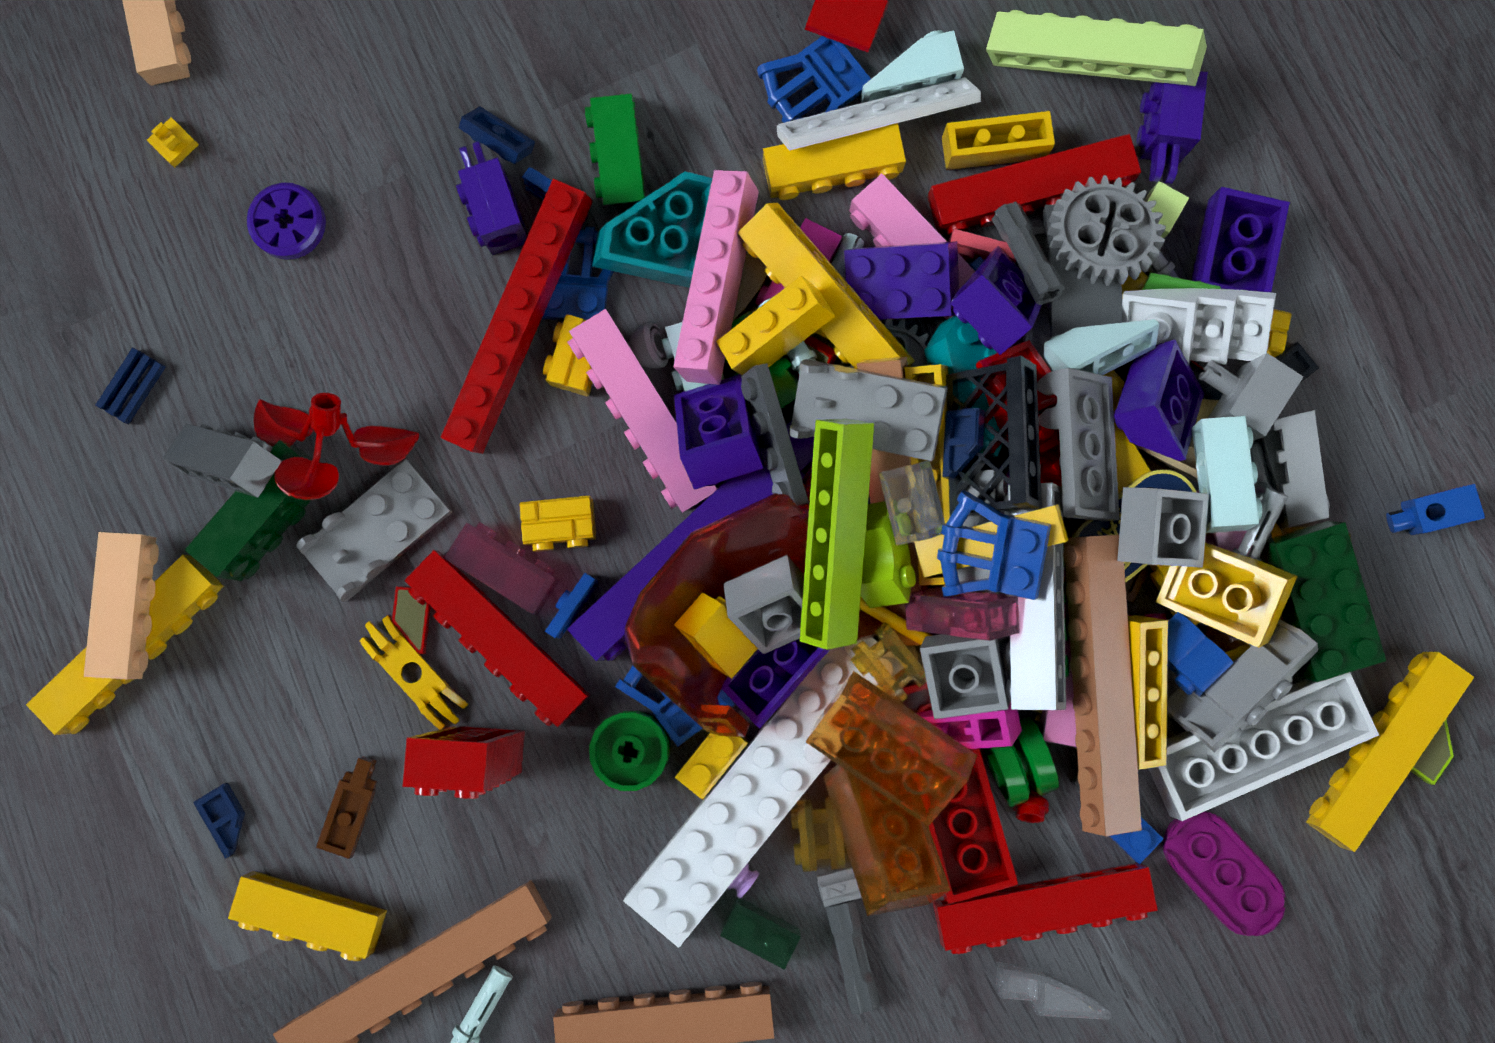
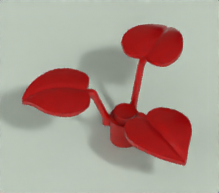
(312, 479)

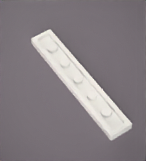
(878, 113)

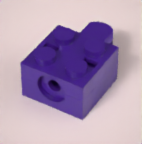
(1170, 125)
(491, 203)

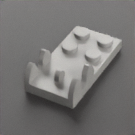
(903, 410)
(1086, 442)
(374, 530)

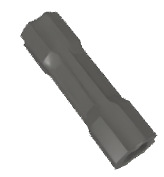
(1038, 273)
(853, 957)

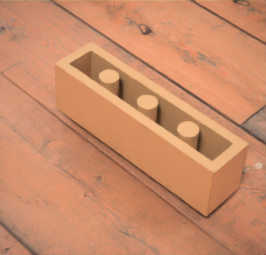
(157, 40)
(121, 606)

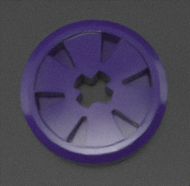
(274, 204)

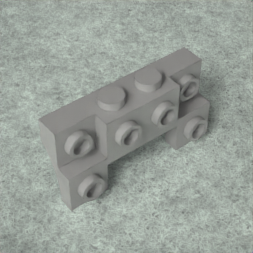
(1244, 688)

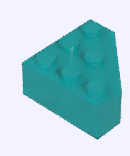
(658, 233)
(960, 349)

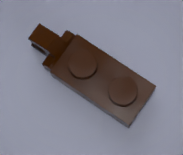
(349, 810)

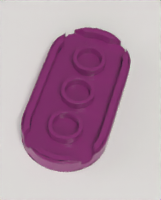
(1225, 874)

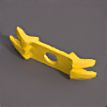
(427, 687)

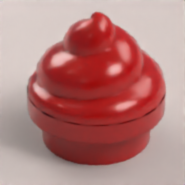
(1032, 810)

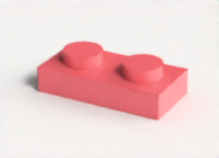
(973, 246)

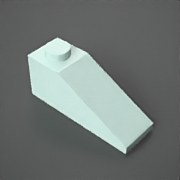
(924, 64)
(1101, 347)

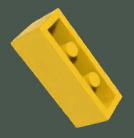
(997, 140)
(776, 327)

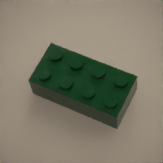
(248, 526)
(1327, 599)

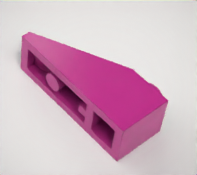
(980, 729)

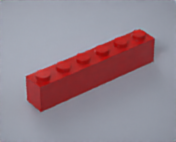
(1030, 183)
(496, 638)
(1045, 907)

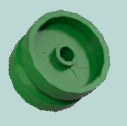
(609, 755)
(1022, 764)

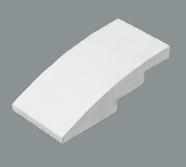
(1206, 321)

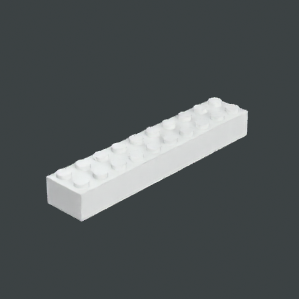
(743, 805)

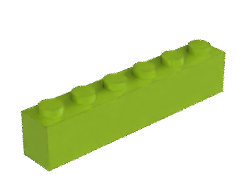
(836, 532)

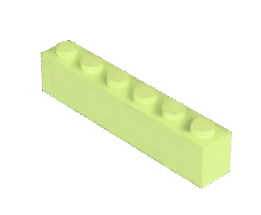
(1097, 47)

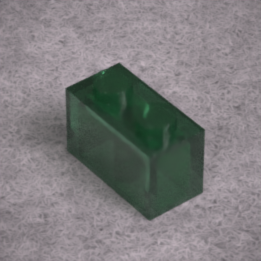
(760, 932)

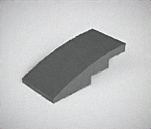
(1081, 302)

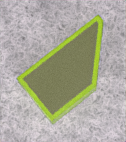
(1435, 757)

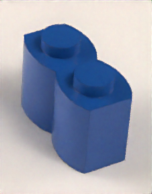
(1193, 656)

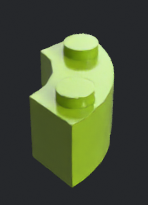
(886, 567)

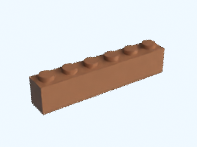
(680, 1018)

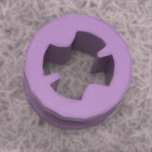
(743, 881)

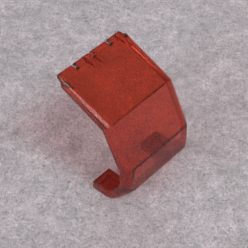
(698, 566)

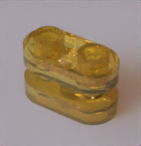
(868, 661)
(806, 851)

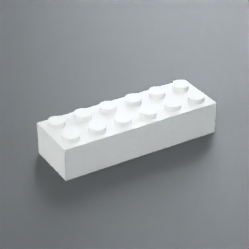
(1294, 733)

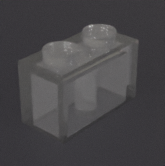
(912, 502)

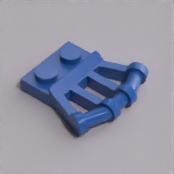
(827, 65)
(577, 294)
(1017, 552)
(672, 718)

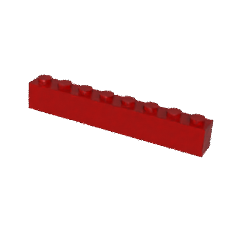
(517, 317)

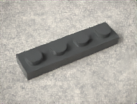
(773, 434)

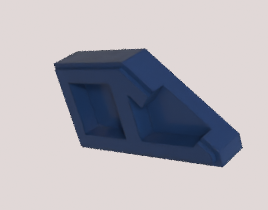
(962, 439)
(222, 817)

